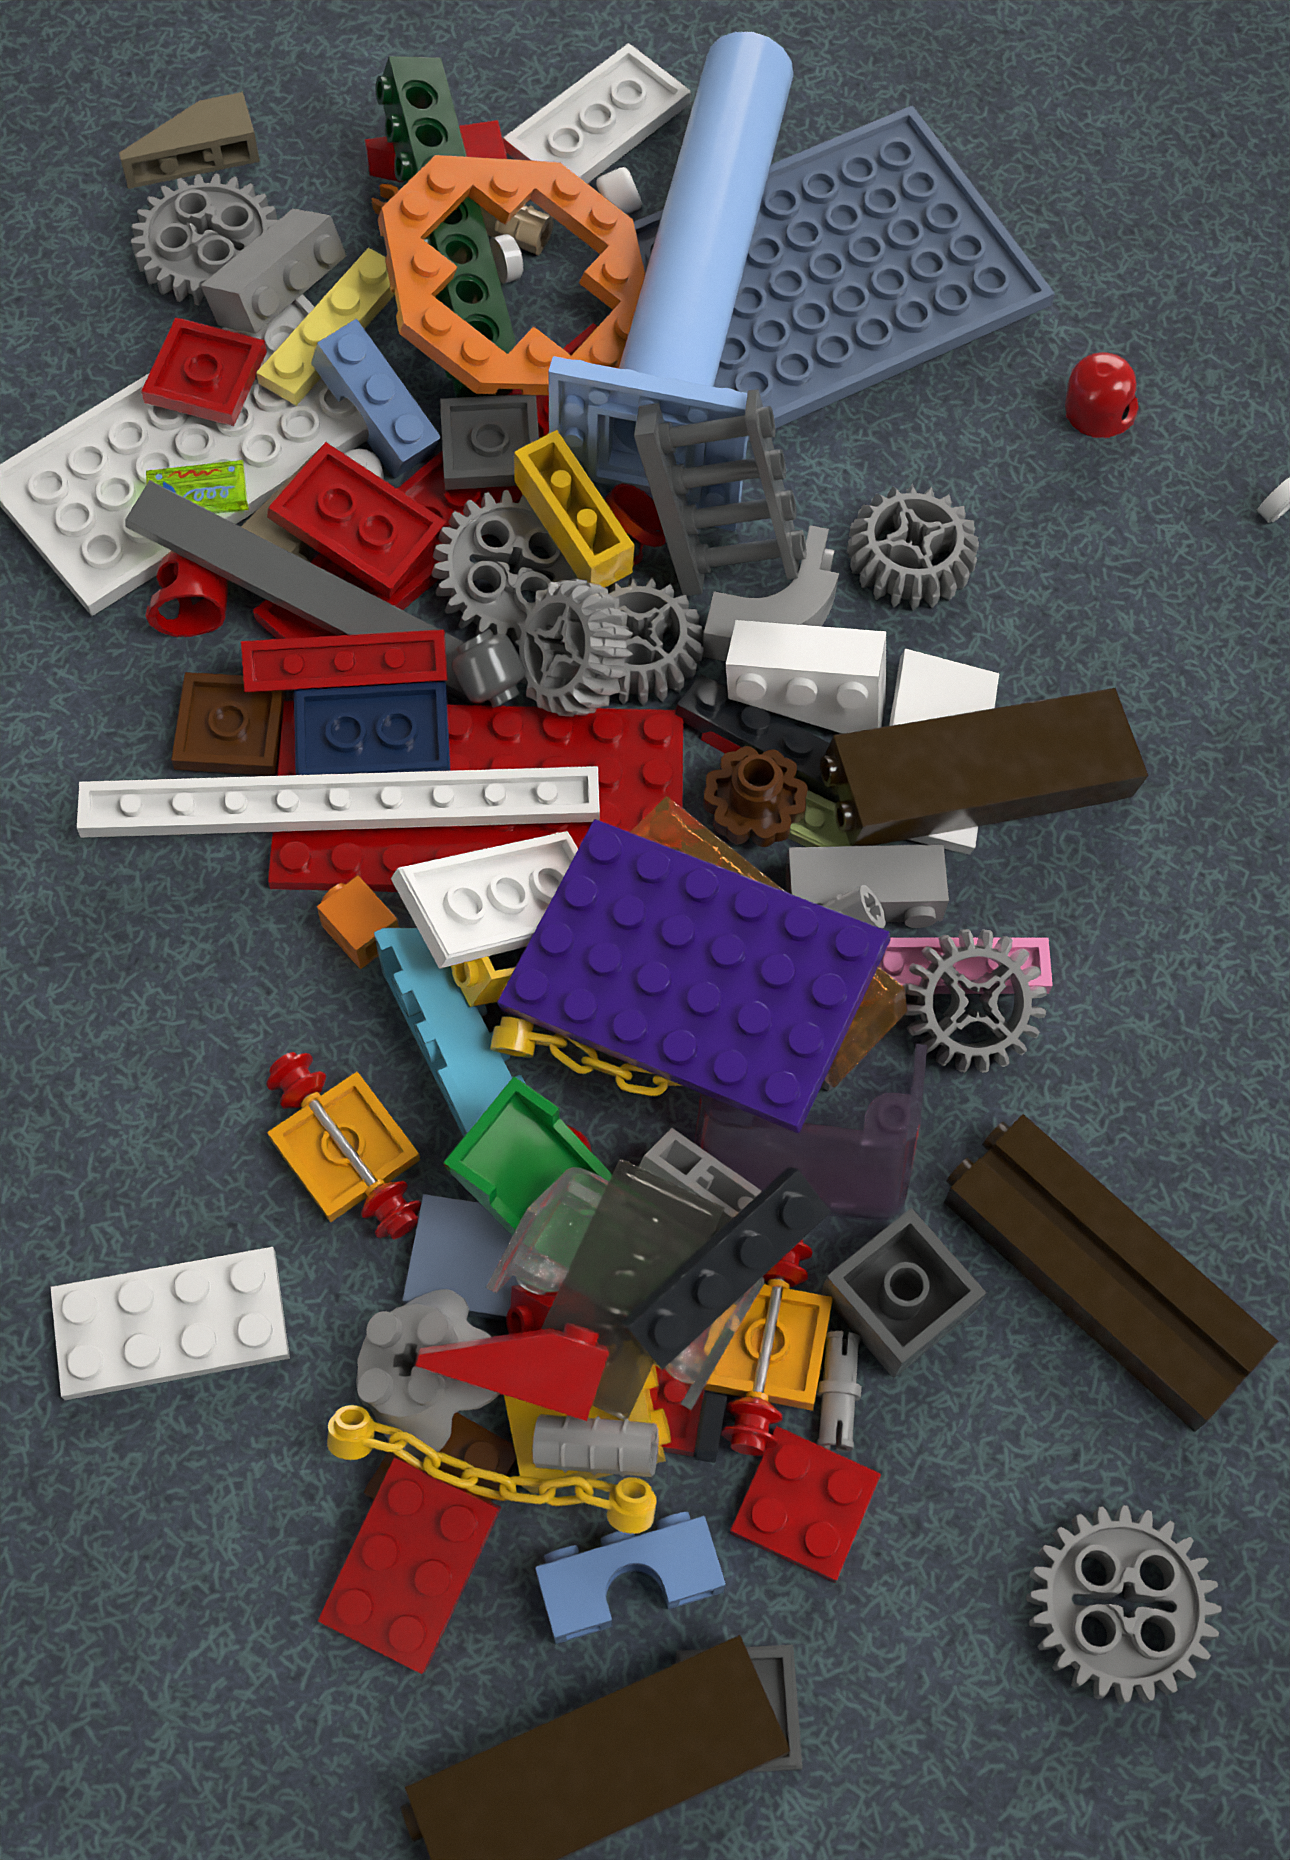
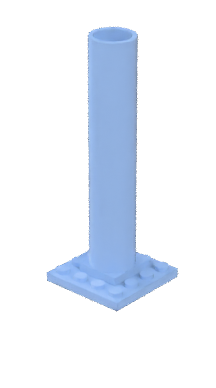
(687, 283)

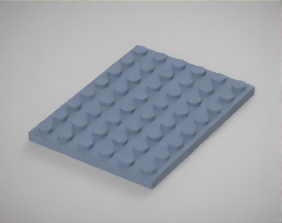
(865, 268)

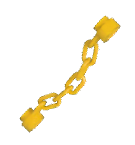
(516, 1039)
(629, 1503)

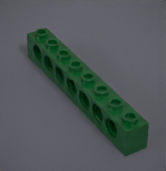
(423, 125)

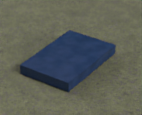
(372, 729)

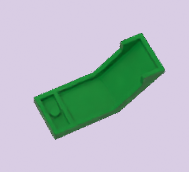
(517, 1153)

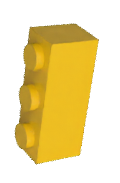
(573, 511)

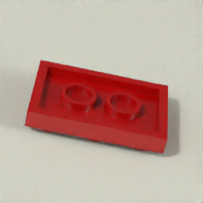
(356, 519)
(409, 1565)

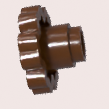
(755, 796)

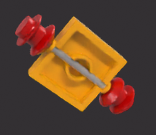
(343, 1146)
(773, 1355)

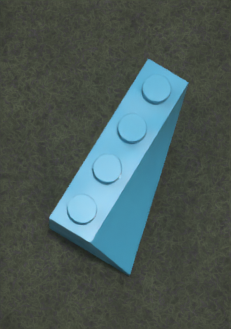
(443, 1025)

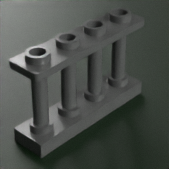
(683, 522)

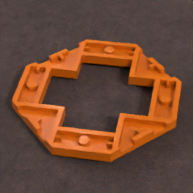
(502, 189)

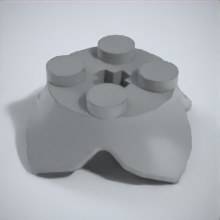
(409, 1395)

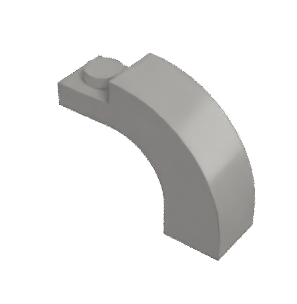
(801, 603)

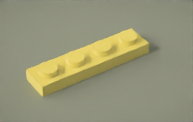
(358, 295)

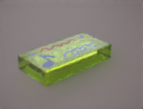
(213, 486)

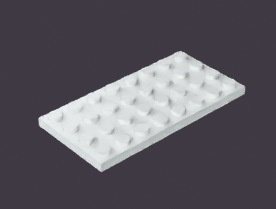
(87, 475)

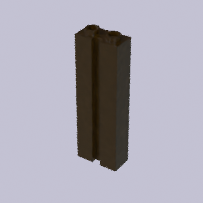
(982, 767)
(1108, 1271)
(602, 1764)

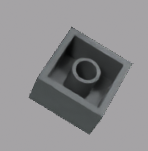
(902, 1292)

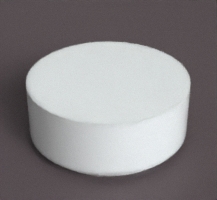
(507, 258)
(1276, 503)

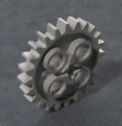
(197, 232)
(517, 530)
(1124, 1658)

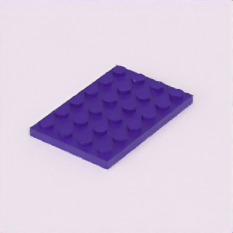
(696, 974)

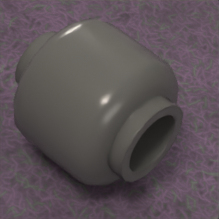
(488, 668)

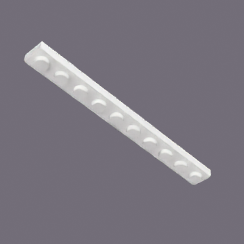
(338, 801)

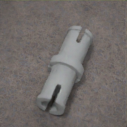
(839, 1391)

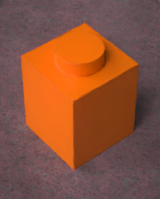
(352, 916)

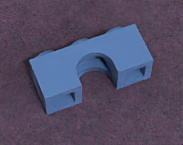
(394, 420)
(675, 1555)

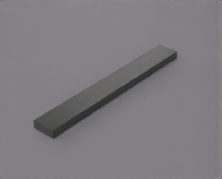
(272, 571)

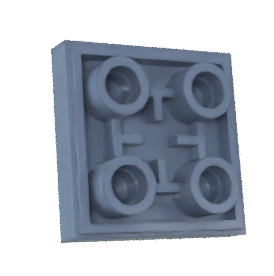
(458, 1251)

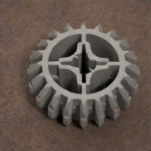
(903, 560)
(649, 618)
(573, 647)
(993, 983)

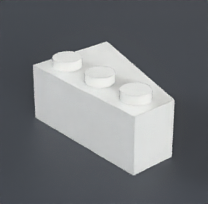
(810, 673)

